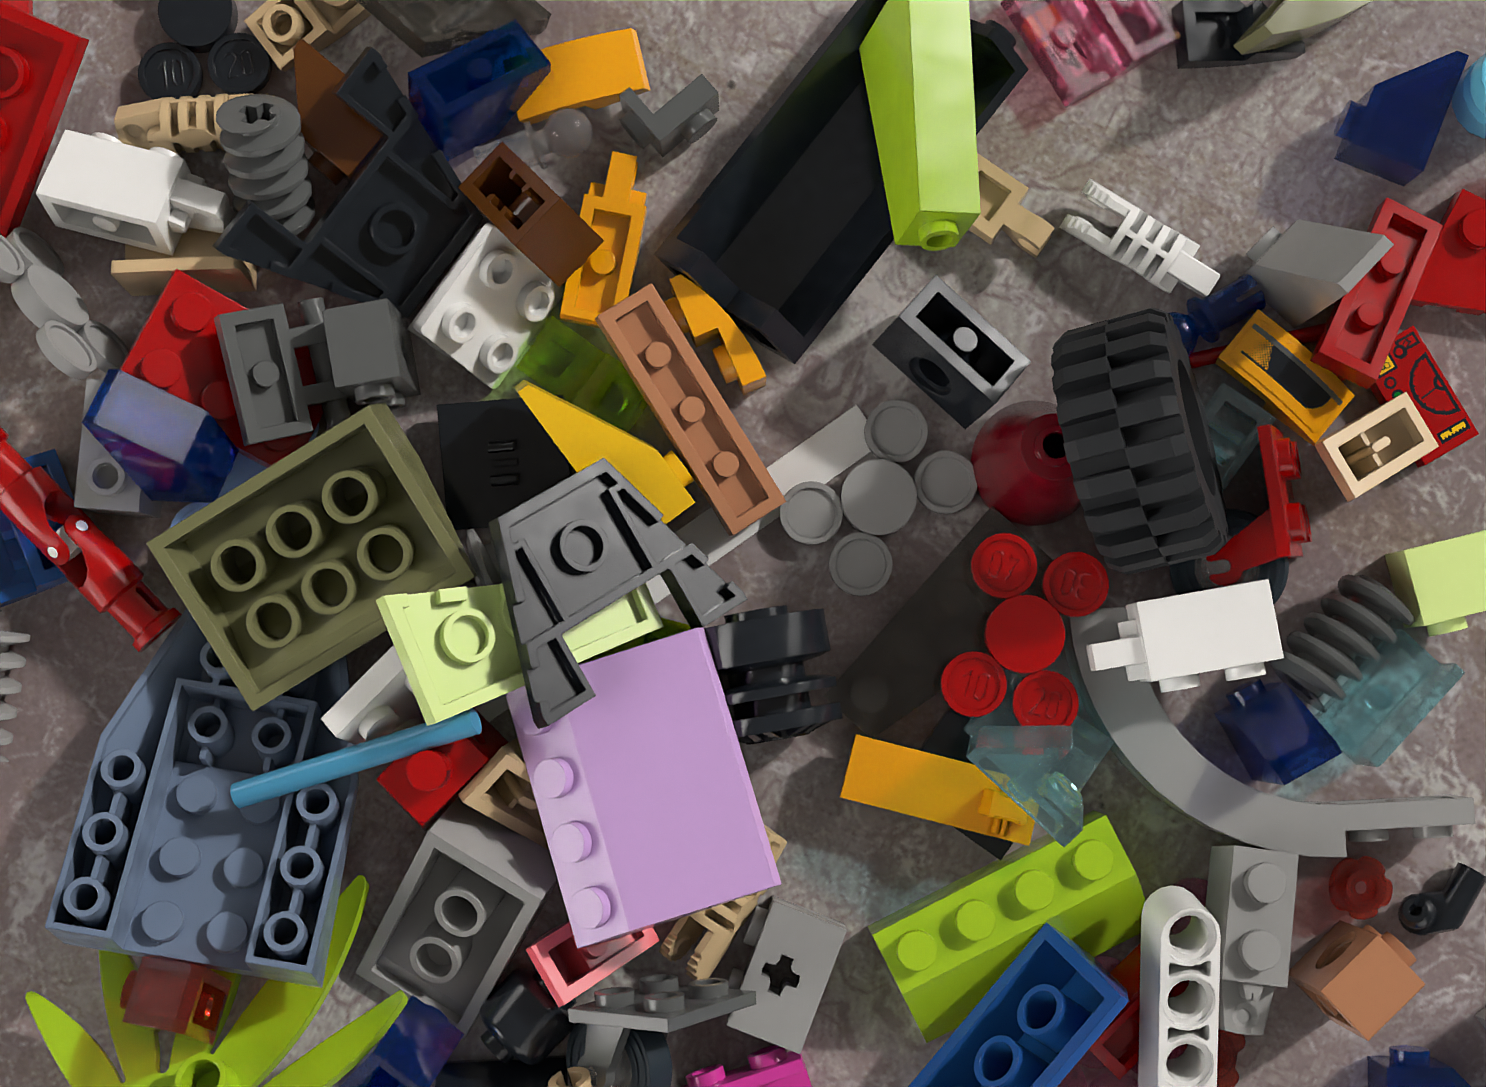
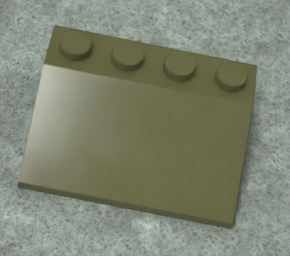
(303, 550)

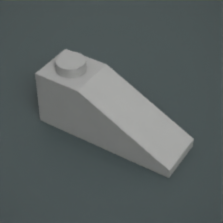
(1311, 266)

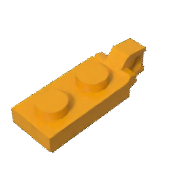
(619, 219)

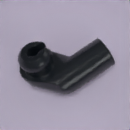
(1442, 909)

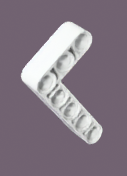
(1192, 1015)

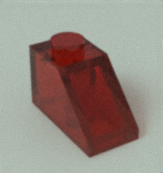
(175, 999)

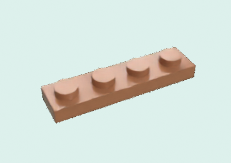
(690, 409)

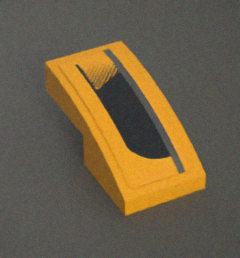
(1283, 376)

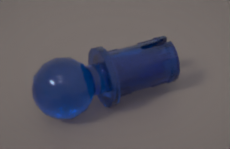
(1217, 312)

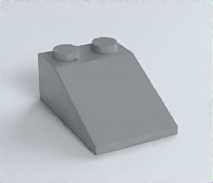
(460, 914)

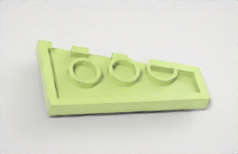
(464, 650)

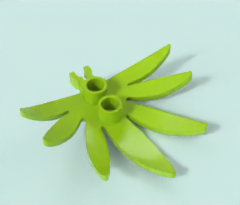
(251, 1047)

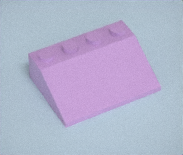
(646, 792)

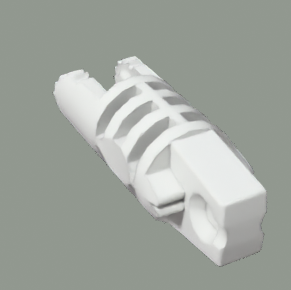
(1143, 244)

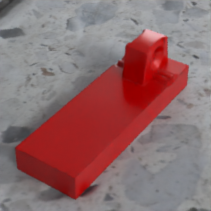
(1371, 313)

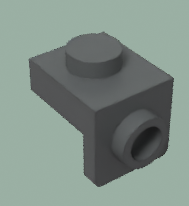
(683, 117)

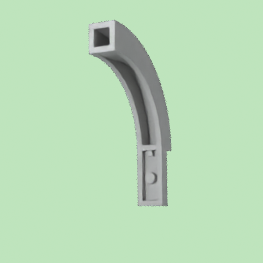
(1200, 791)

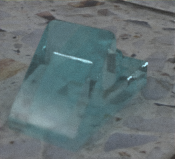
(1019, 765)

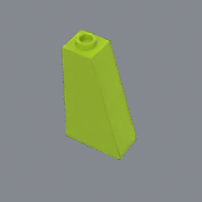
(924, 118)

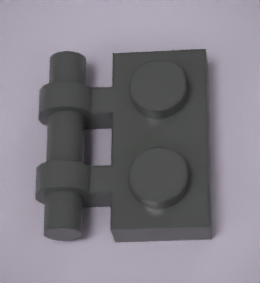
(266, 374)

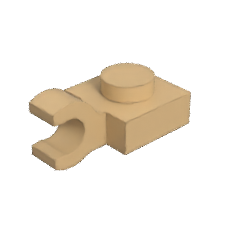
(1002, 211)

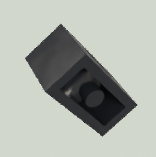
(951, 352)

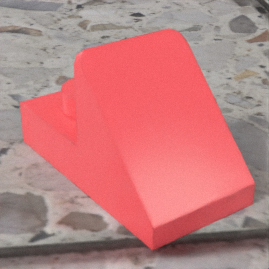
(573, 970)

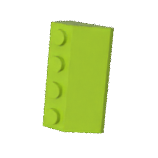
(968, 933)

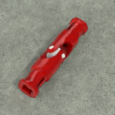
(102, 571)

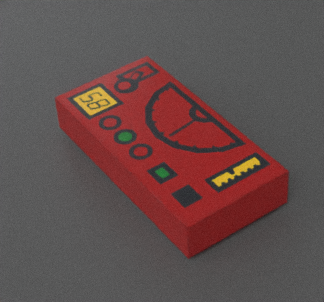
(1415, 371)

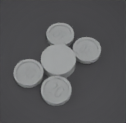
(55, 307)
(878, 497)

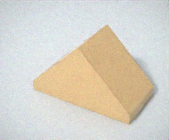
(1376, 446)
(505, 793)

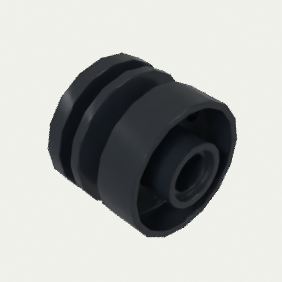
(766, 671)

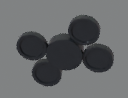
(202, 26)

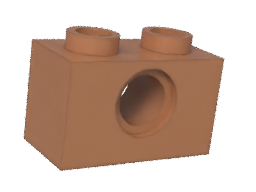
(1358, 977)

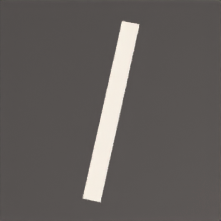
(814, 460)

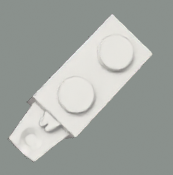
(128, 193)
(1195, 634)

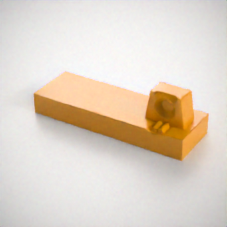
(932, 789)

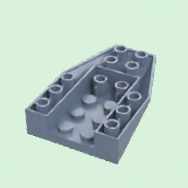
(167, 856)

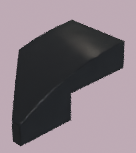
(1212, 29)

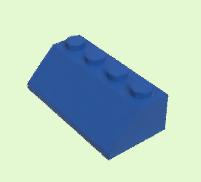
(1030, 1020)

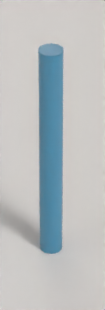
(355, 758)

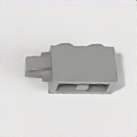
(1254, 905)

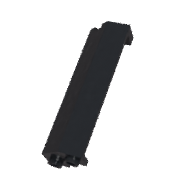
(805, 193)

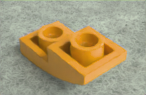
(588, 74)
(706, 322)

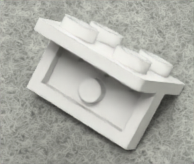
(487, 307)

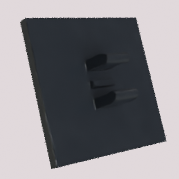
(494, 459)

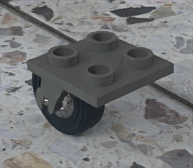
(627, 1028)

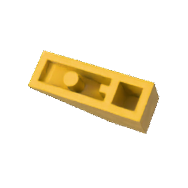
(588, 439)

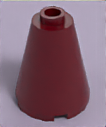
(1016, 471)

